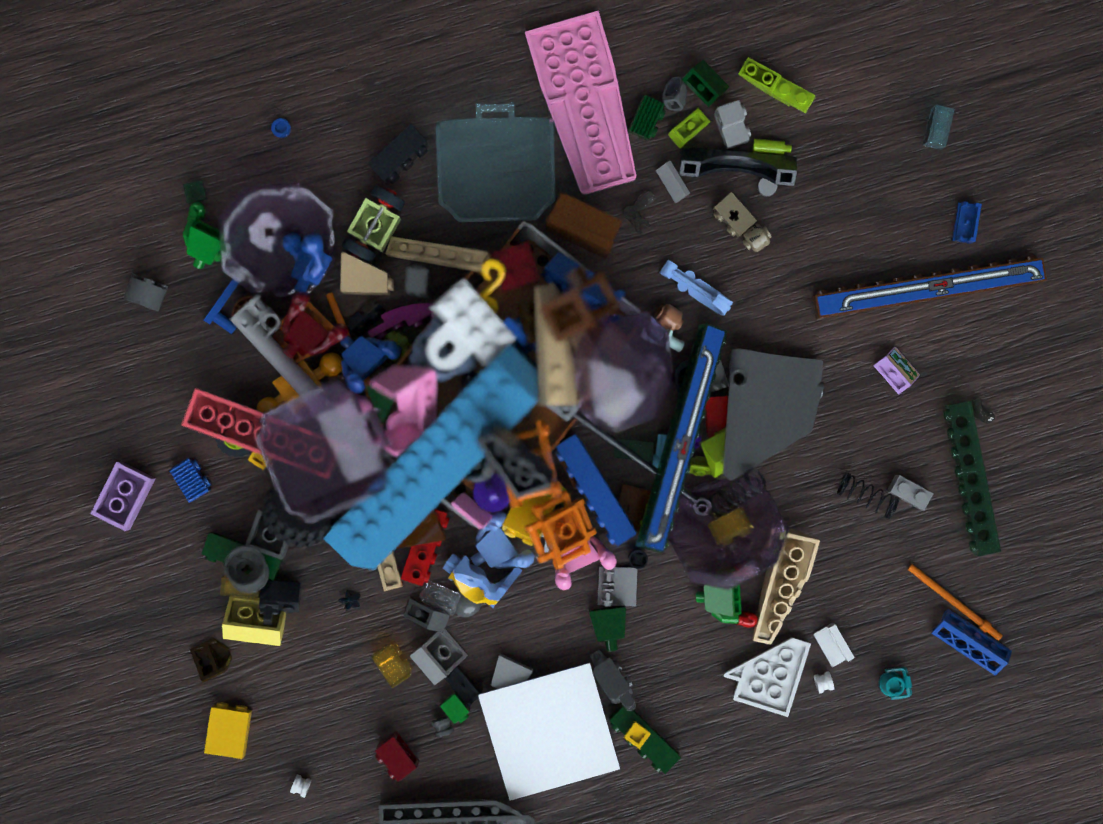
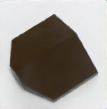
(211, 659)

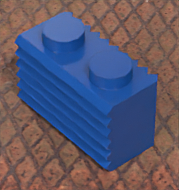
(190, 479)

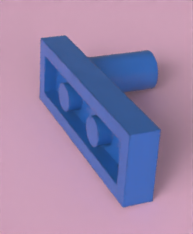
(217, 317)

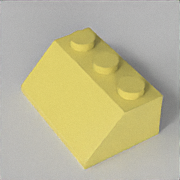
(246, 624)

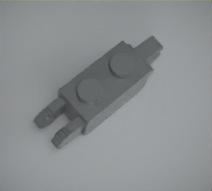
(611, 680)

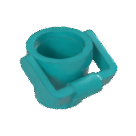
(893, 684)

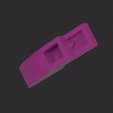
(412, 314)

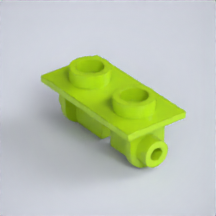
(699, 466)

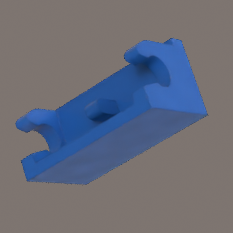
(966, 222)

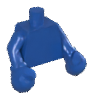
(308, 257)
(363, 358)

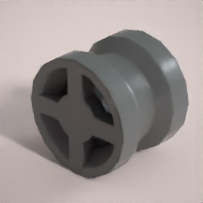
(442, 726)

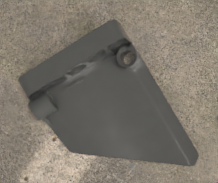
(769, 407)

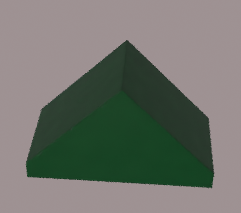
(381, 401)

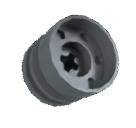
(237, 565)

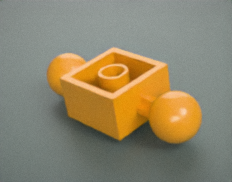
(328, 366)

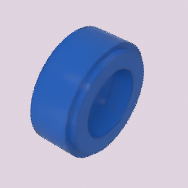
(281, 128)

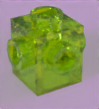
(402, 341)

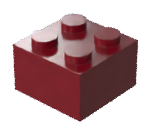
(518, 265)
(396, 756)

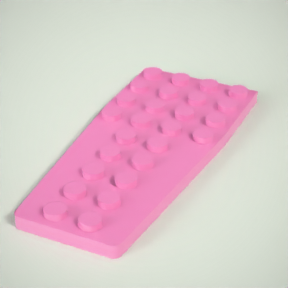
(584, 100)

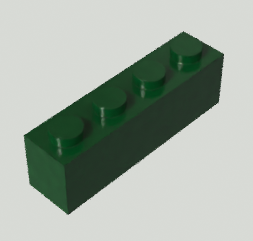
(219, 547)
(655, 746)

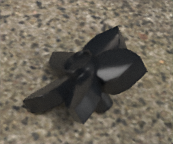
(350, 601)

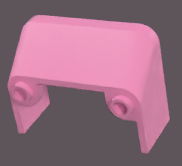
(416, 402)

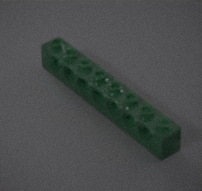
(980, 485)

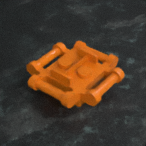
(562, 530)

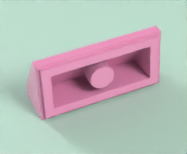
(472, 511)

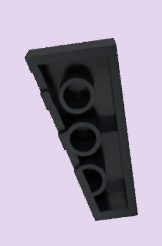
(514, 460)

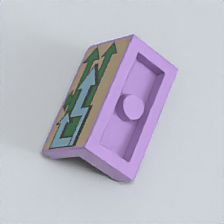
(897, 370)

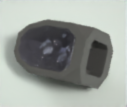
(675, 94)

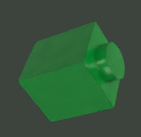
(455, 708)

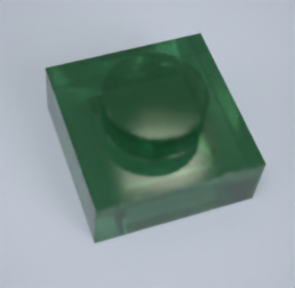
(194, 192)

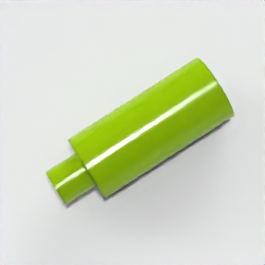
(770, 147)

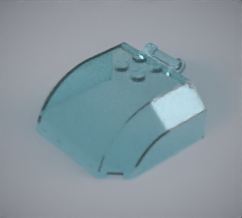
(495, 166)

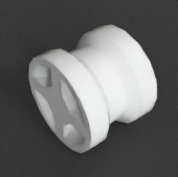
(824, 682)
(300, 785)

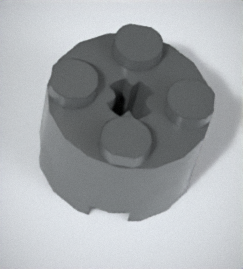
(145, 292)

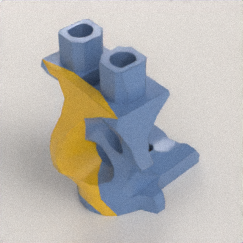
(474, 583)

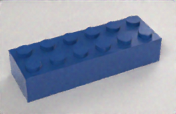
(596, 490)

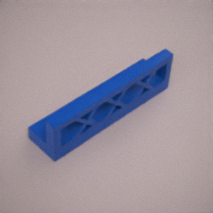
(975, 640)

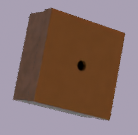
(583, 225)

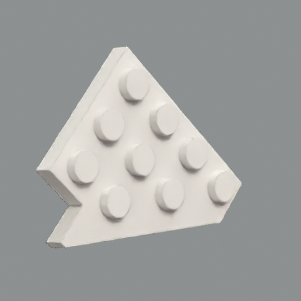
(771, 677)

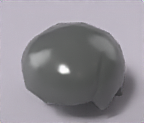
(466, 607)

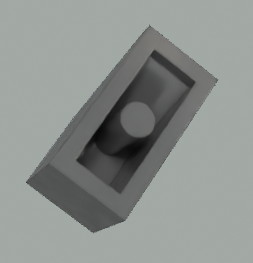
(426, 616)

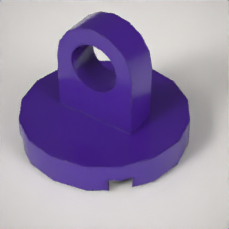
(491, 494)

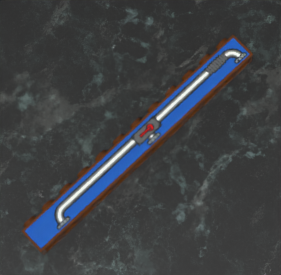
(929, 288)

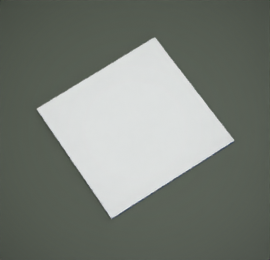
(549, 731)

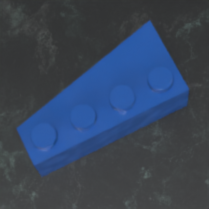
(557, 272)

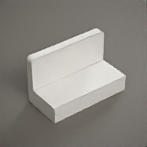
(833, 645)

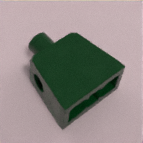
(609, 625)

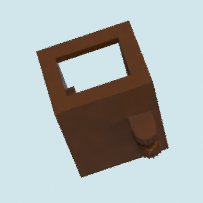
(567, 311)

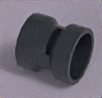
(638, 558)

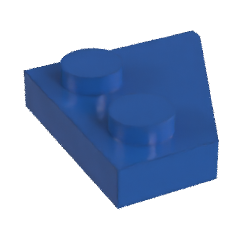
(515, 328)

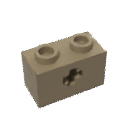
(744, 217)

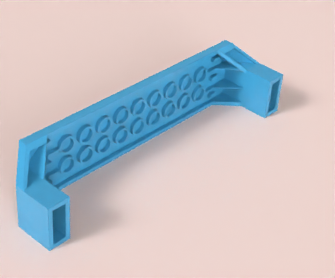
(436, 460)

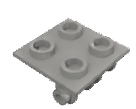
(617, 586)

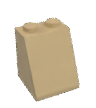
(363, 279)

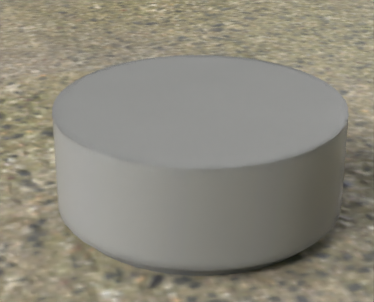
(766, 187)

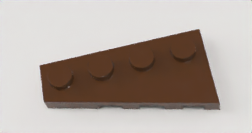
(427, 531)

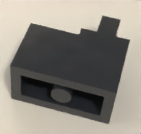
(278, 597)

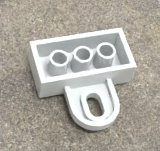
(468, 326)

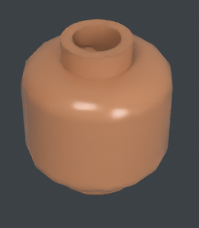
(669, 317)

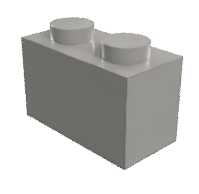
(909, 492)

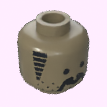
(756, 237)

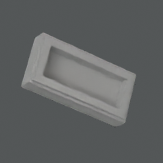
(672, 181)

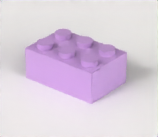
(123, 496)

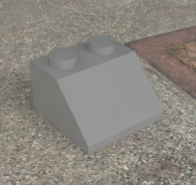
(438, 656)

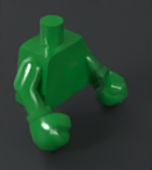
(201, 238)

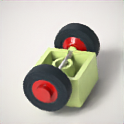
(374, 224)

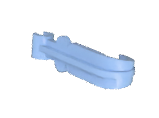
(697, 288)

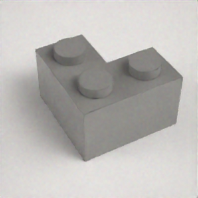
(731, 124)

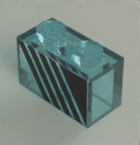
(938, 127)

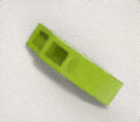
(776, 86)

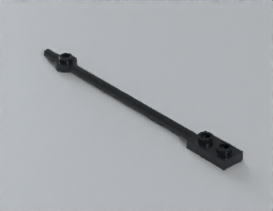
(569, 411)

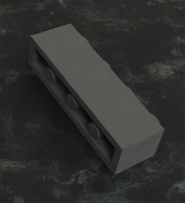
(418, 282)

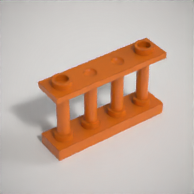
(542, 431)

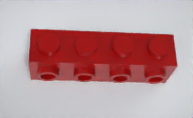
(422, 556)

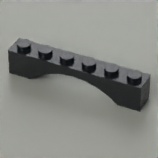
(774, 168)

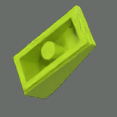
(688, 128)

